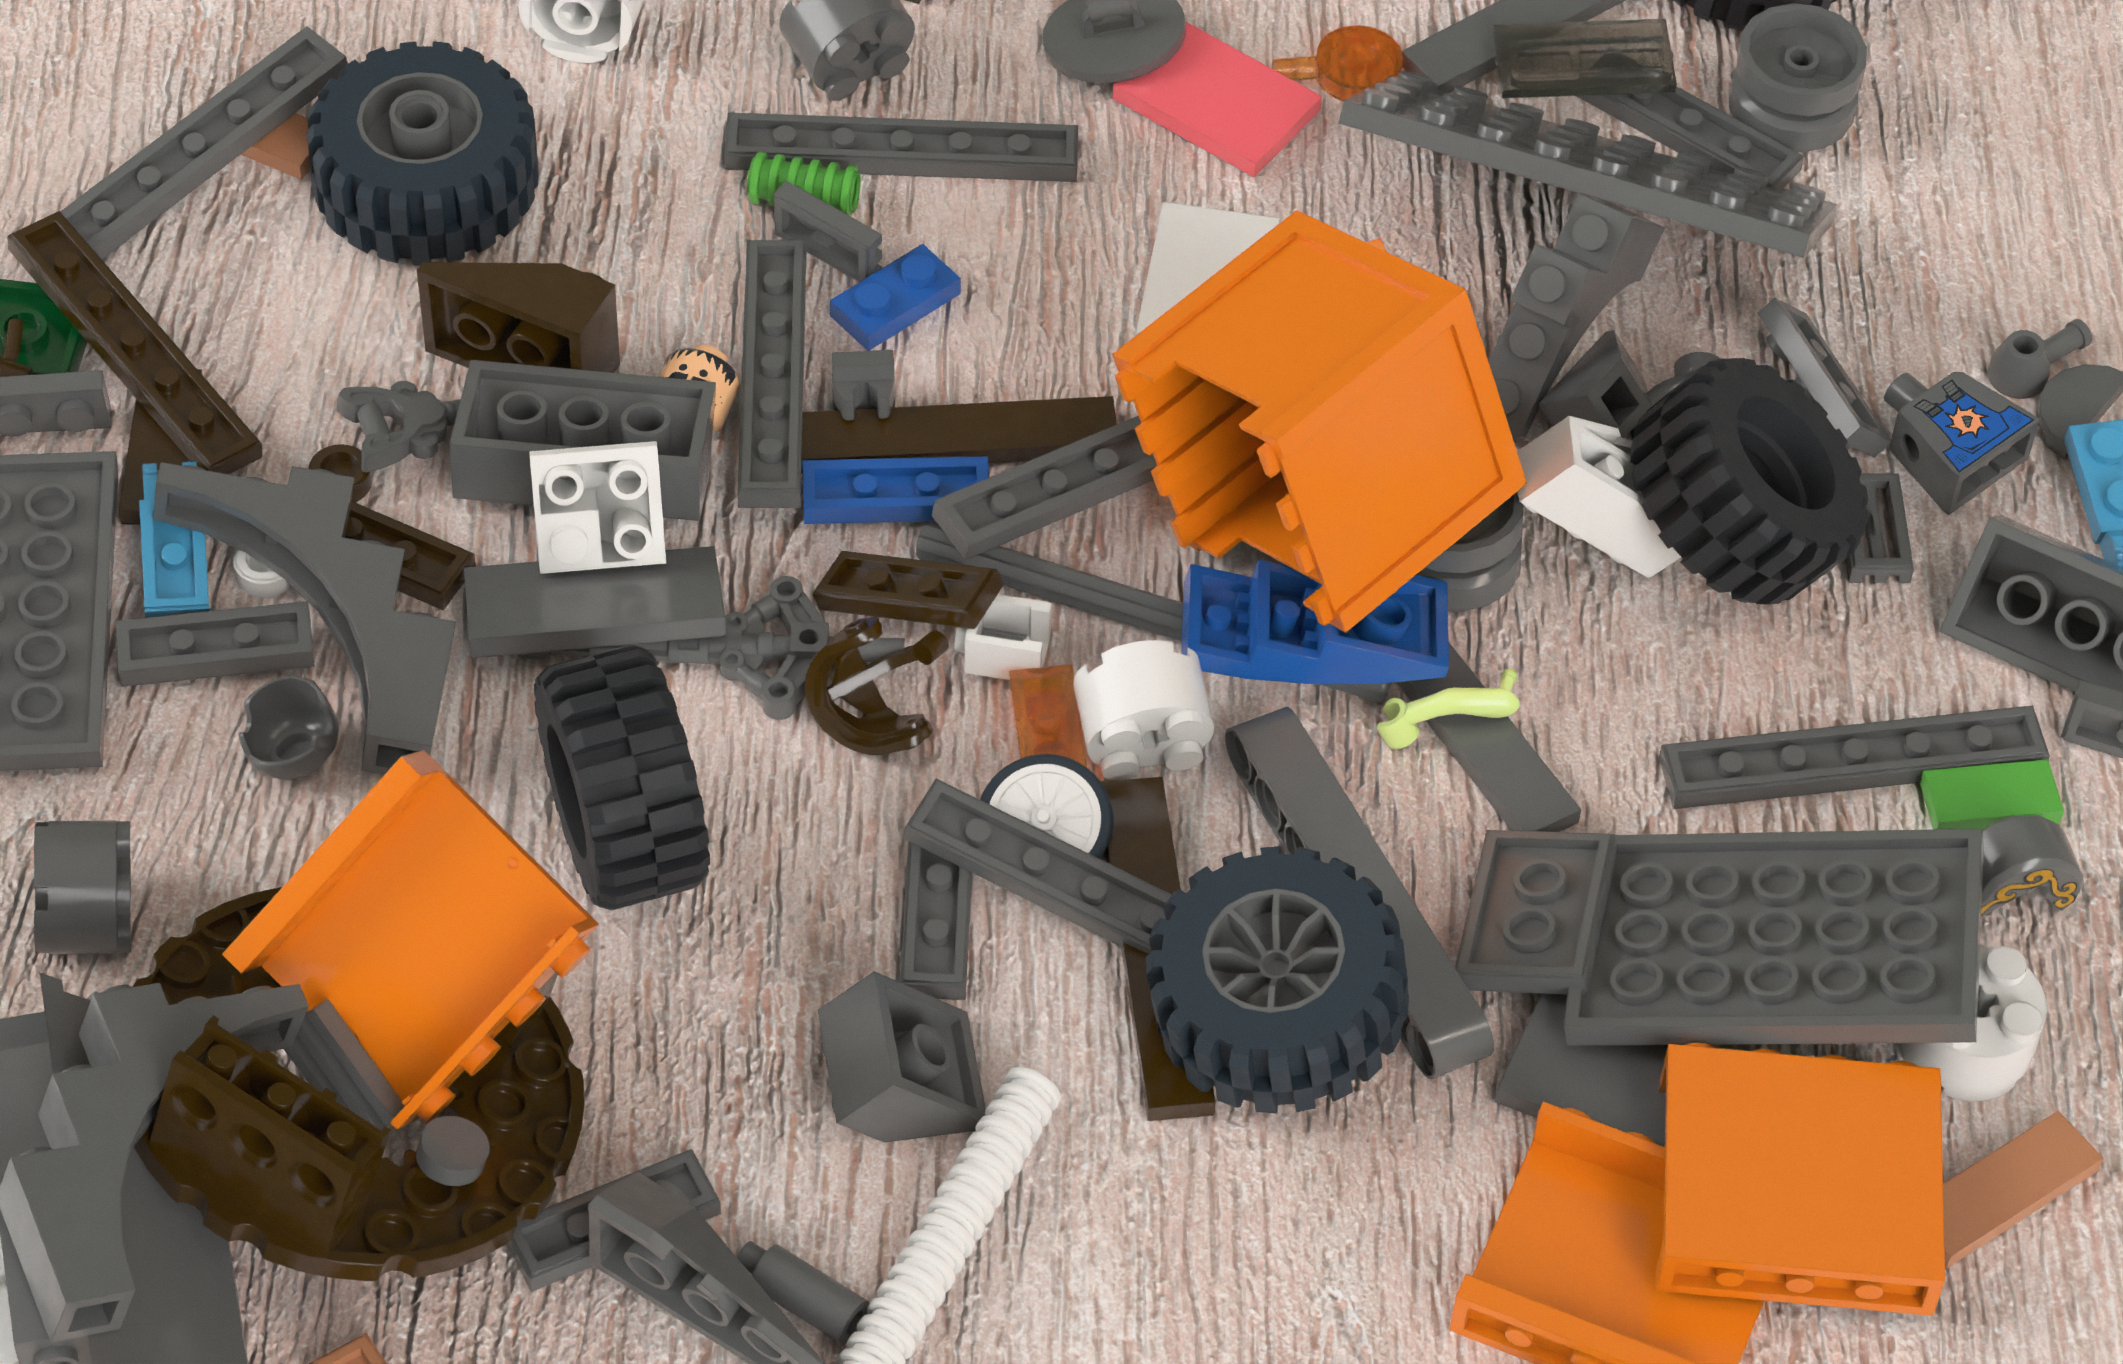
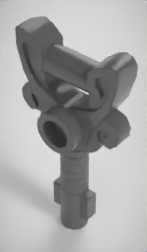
(418, 413)

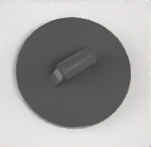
(1113, 38)

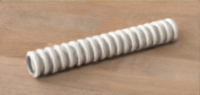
(954, 1220)

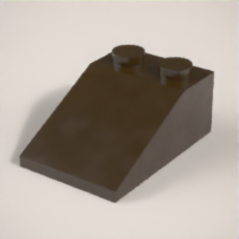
(519, 315)

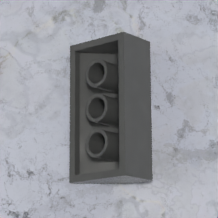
(538, 408)
(2041, 606)

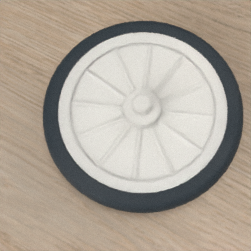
(1056, 798)

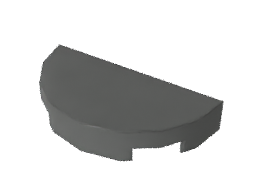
(2076, 398)

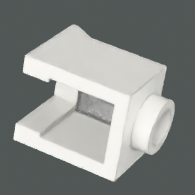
(1008, 637)

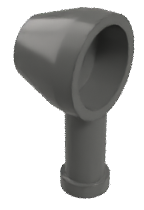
(2024, 359)

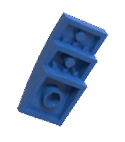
(1266, 633)

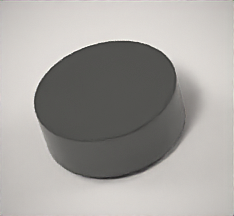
(452, 1150)

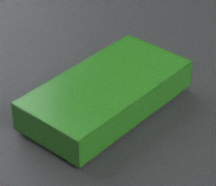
(1987, 793)

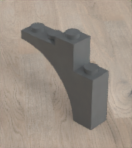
(1562, 295)

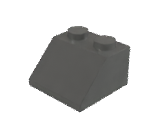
(900, 1062)

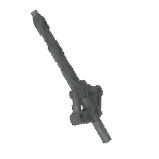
(749, 646)

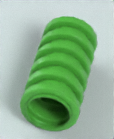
(830, 184)

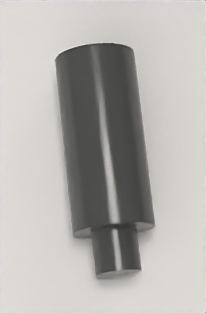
(805, 1290)

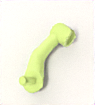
(1483, 702)

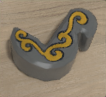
(2025, 855)

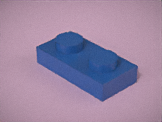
(895, 297)

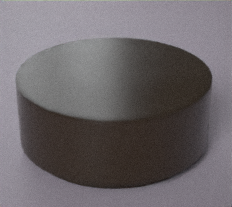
(344, 461)

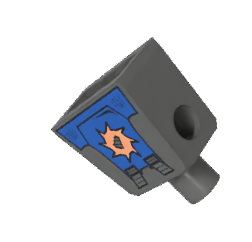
(1957, 436)

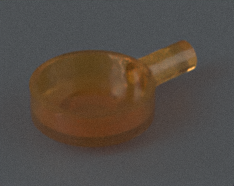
(1347, 61)

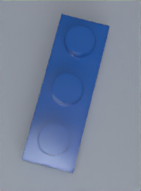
(884, 487)

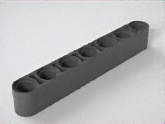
(1314, 813)

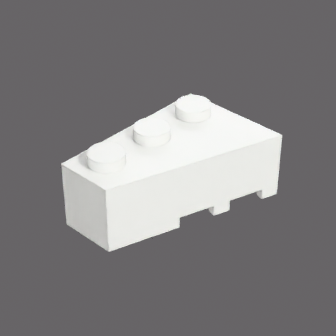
(1585, 484)

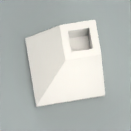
(598, 507)

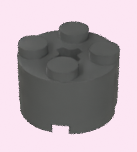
(848, 41)
(82, 887)

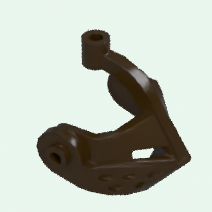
(880, 728)

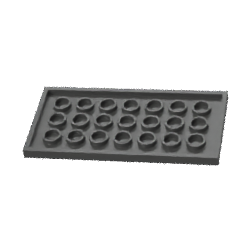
(1592, 165)

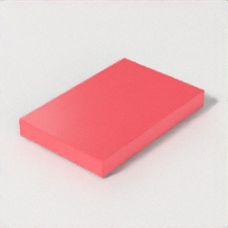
(1222, 101)

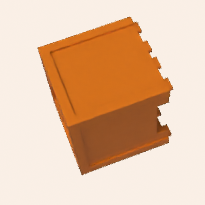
(1323, 414)

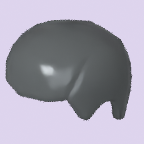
(289, 728)

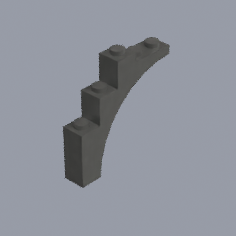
(352, 583)
(67, 1197)

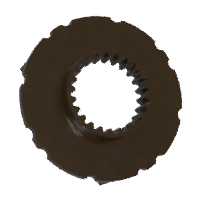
(307, 1175)

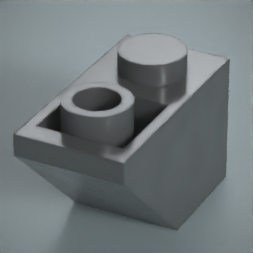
(1601, 388)

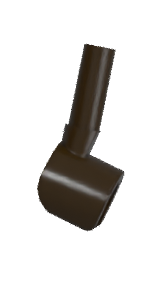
(11, 352)

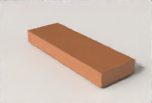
(2014, 1184)

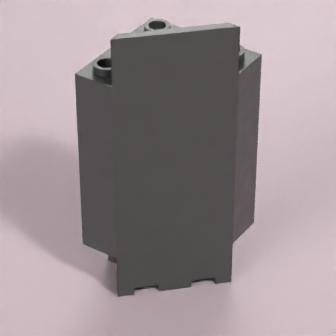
(180, 1269)

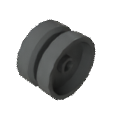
(1798, 75)
(1483, 561)

